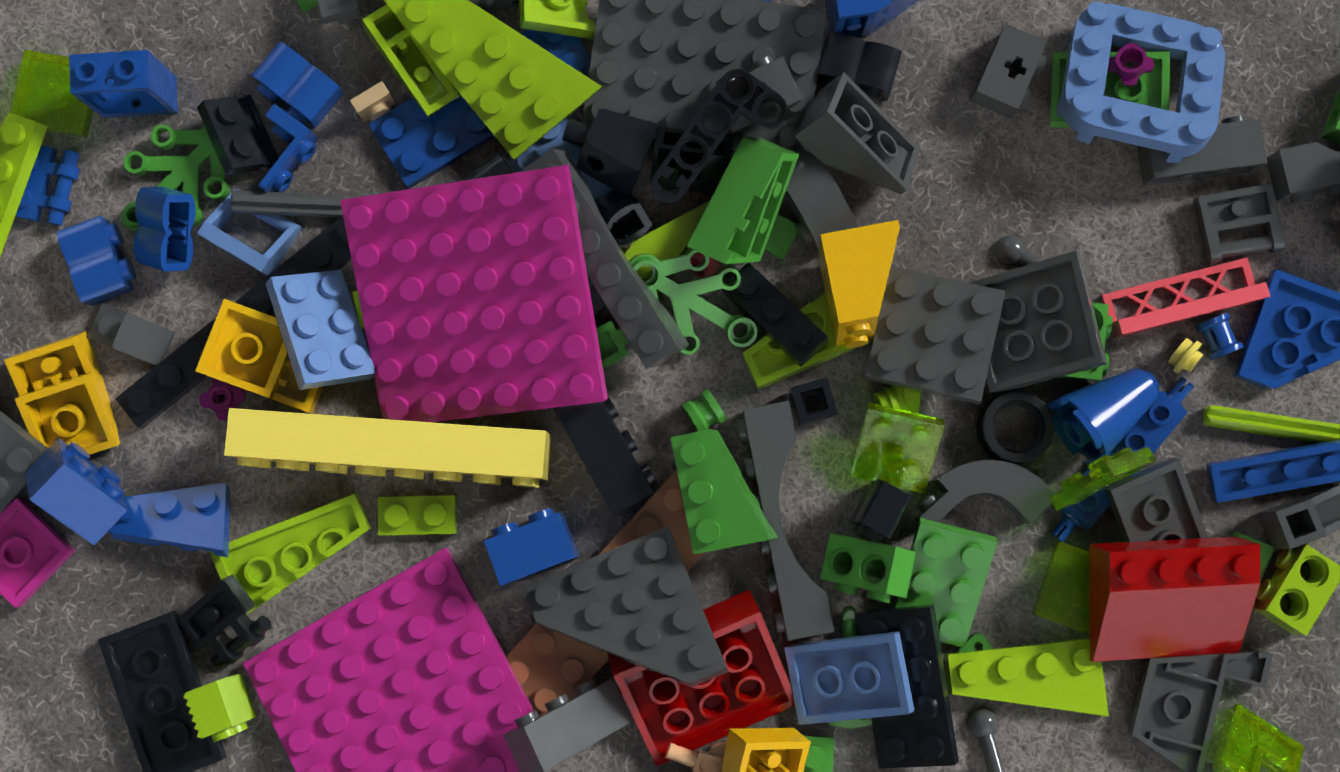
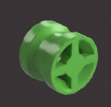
(704, 411)

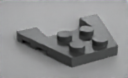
(1181, 700)

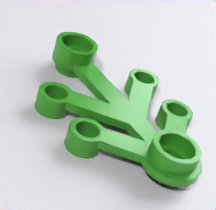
(183, 169)
(685, 296)

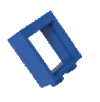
(115, 80)

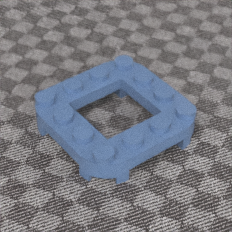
(1200, 84)

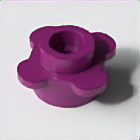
(1130, 53)
(211, 400)

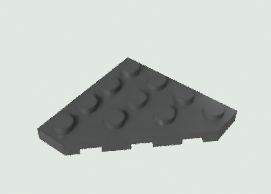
(635, 607)

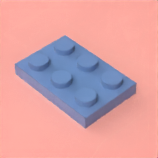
(320, 329)
(849, 678)

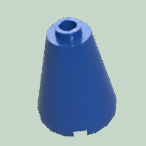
(1103, 413)

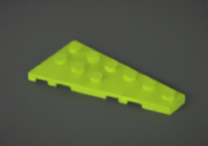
(498, 71)

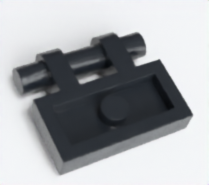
(215, 613)

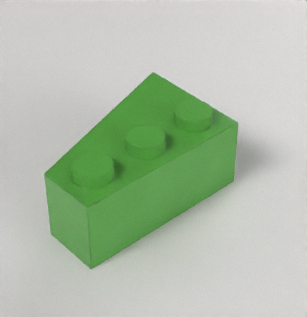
(745, 203)
(715, 495)

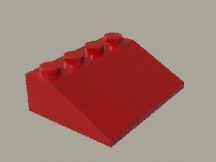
(1171, 597)
(704, 713)

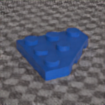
(1290, 332)

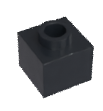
(822, 392)

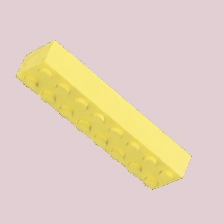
(388, 444)

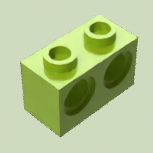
(1306, 597)

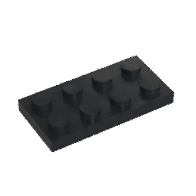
(150, 676)
(927, 733)

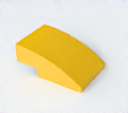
(251, 354)
(64, 394)
(765, 750)

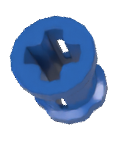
(1219, 336)

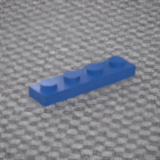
(1274, 471)

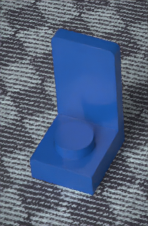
(298, 151)

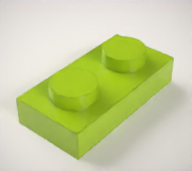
(417, 515)

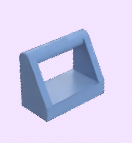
(267, 263)

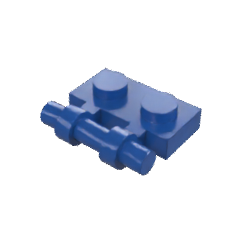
(35, 193)

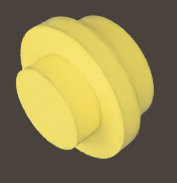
(1186, 356)

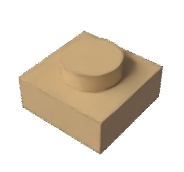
(373, 102)

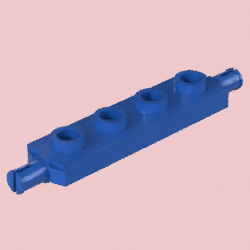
(1147, 432)

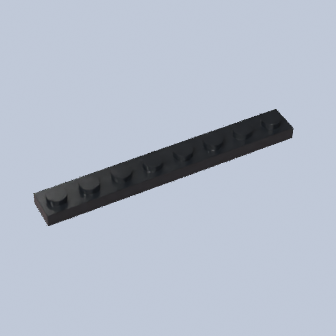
(177, 372)

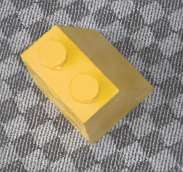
(855, 277)

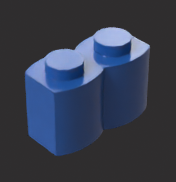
(297, 85)
(164, 228)
(96, 260)

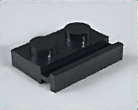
(237, 134)

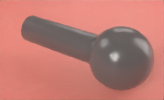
(1012, 251)
(983, 725)

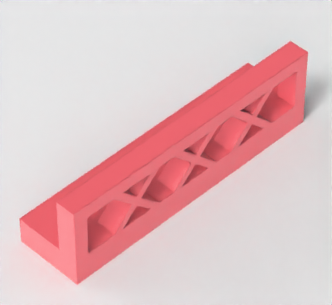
(1192, 308)

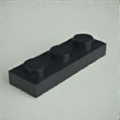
(776, 315)

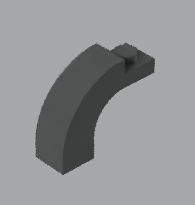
(1011, 484)

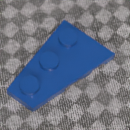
(179, 517)

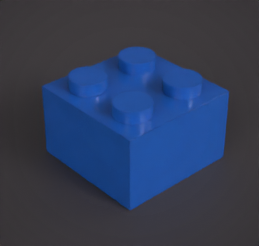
(76, 490)
(532, 547)

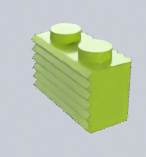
(220, 707)

